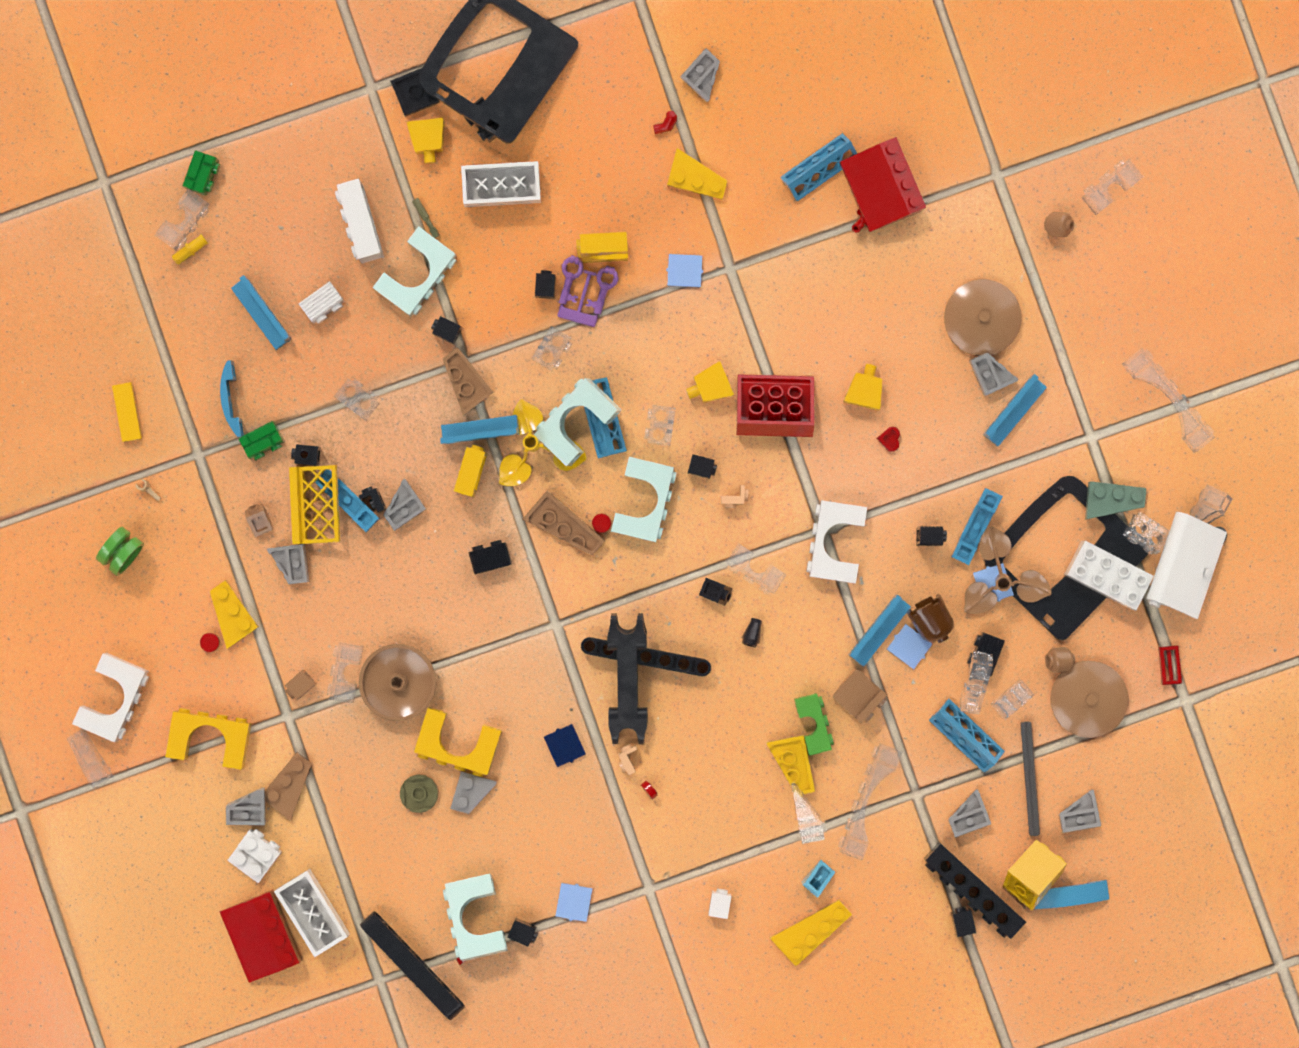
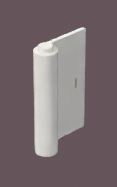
(1186, 565)

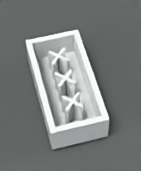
(501, 184)
(360, 221)
(1108, 575)
(312, 912)

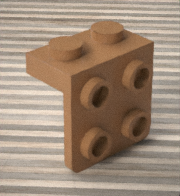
(860, 696)

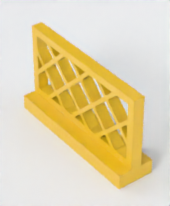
(299, 502)

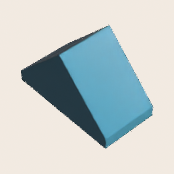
(818, 878)

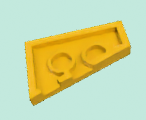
(695, 177)
(231, 614)
(793, 761)

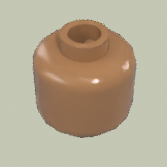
(1059, 224)
(1059, 660)

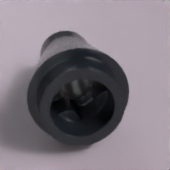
(752, 633)

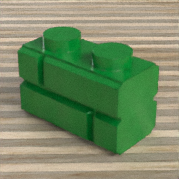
(201, 173)
(262, 440)

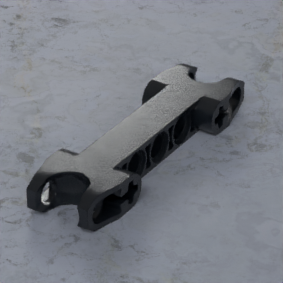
(627, 646)

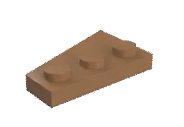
(466, 381)
(287, 786)

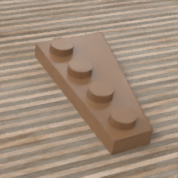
(560, 521)

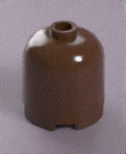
(932, 619)

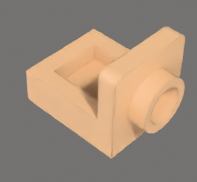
(731, 501)
(626, 764)

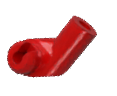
(668, 123)
(859, 224)

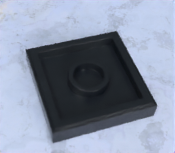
(411, 95)

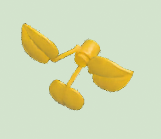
(513, 469)

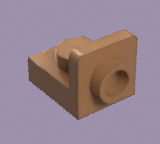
(258, 520)

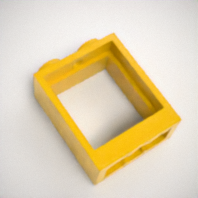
(470, 471)

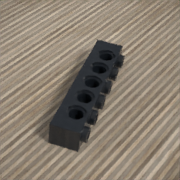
(1013, 921)

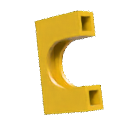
(602, 247)
(234, 731)
(430, 745)

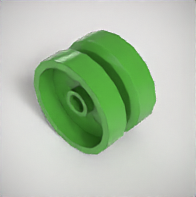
(119, 551)

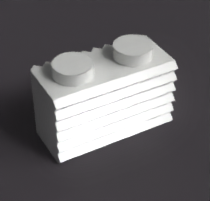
(321, 303)

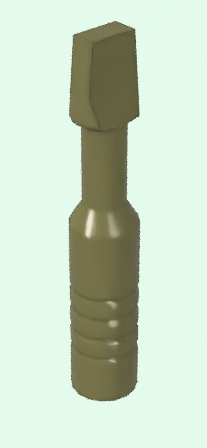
(425, 217)

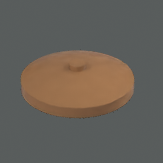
(982, 317)
(397, 682)
(1089, 699)

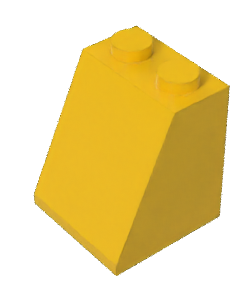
(1034, 874)

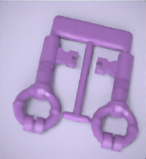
(578, 316)

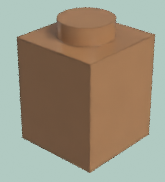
(299, 685)

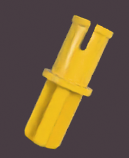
(189, 250)

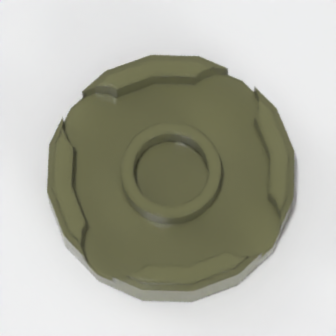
(419, 793)

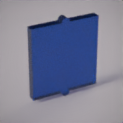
(564, 745)

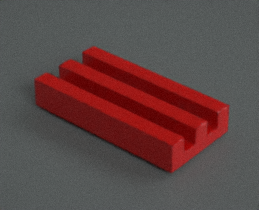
(1169, 662)

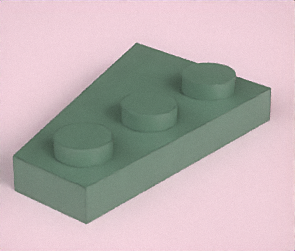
(1112, 498)

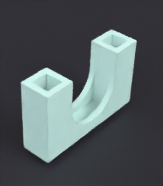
(410, 298)
(553, 432)
(660, 478)
(459, 895)

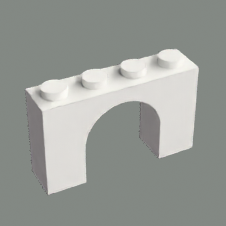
(828, 515)
(131, 679)

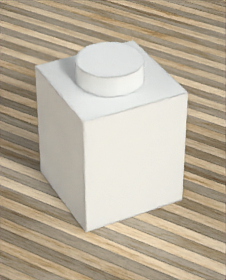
(719, 903)

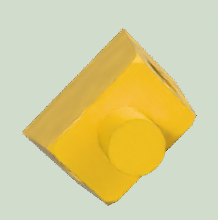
(427, 137)
(711, 384)
(865, 389)

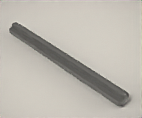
(1030, 778)

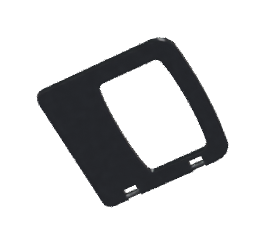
(524, 84)
(1069, 599)

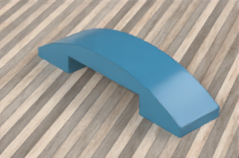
(229, 375)
(350, 503)
(976, 526)
(1075, 895)

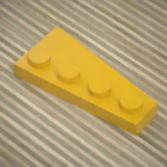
(806, 935)

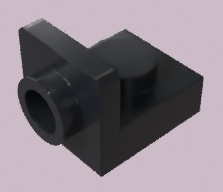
(376, 501)
(716, 591)

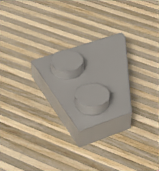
(701, 74)
(991, 374)
(403, 506)
(291, 562)
(470, 791)
(247, 809)
(1081, 814)
(969, 816)

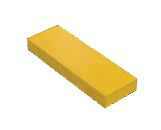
(127, 412)

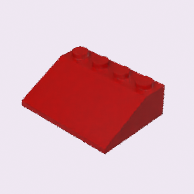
(883, 184)
(775, 405)
(261, 936)

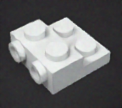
(255, 855)

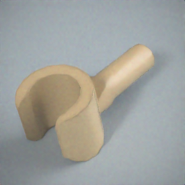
(147, 488)

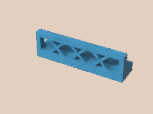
(818, 163)
(261, 313)
(1015, 410)
(479, 429)
(600, 432)
(879, 630)
(964, 738)

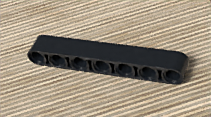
(654, 662)
(412, 965)

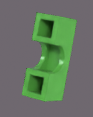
(819, 740)

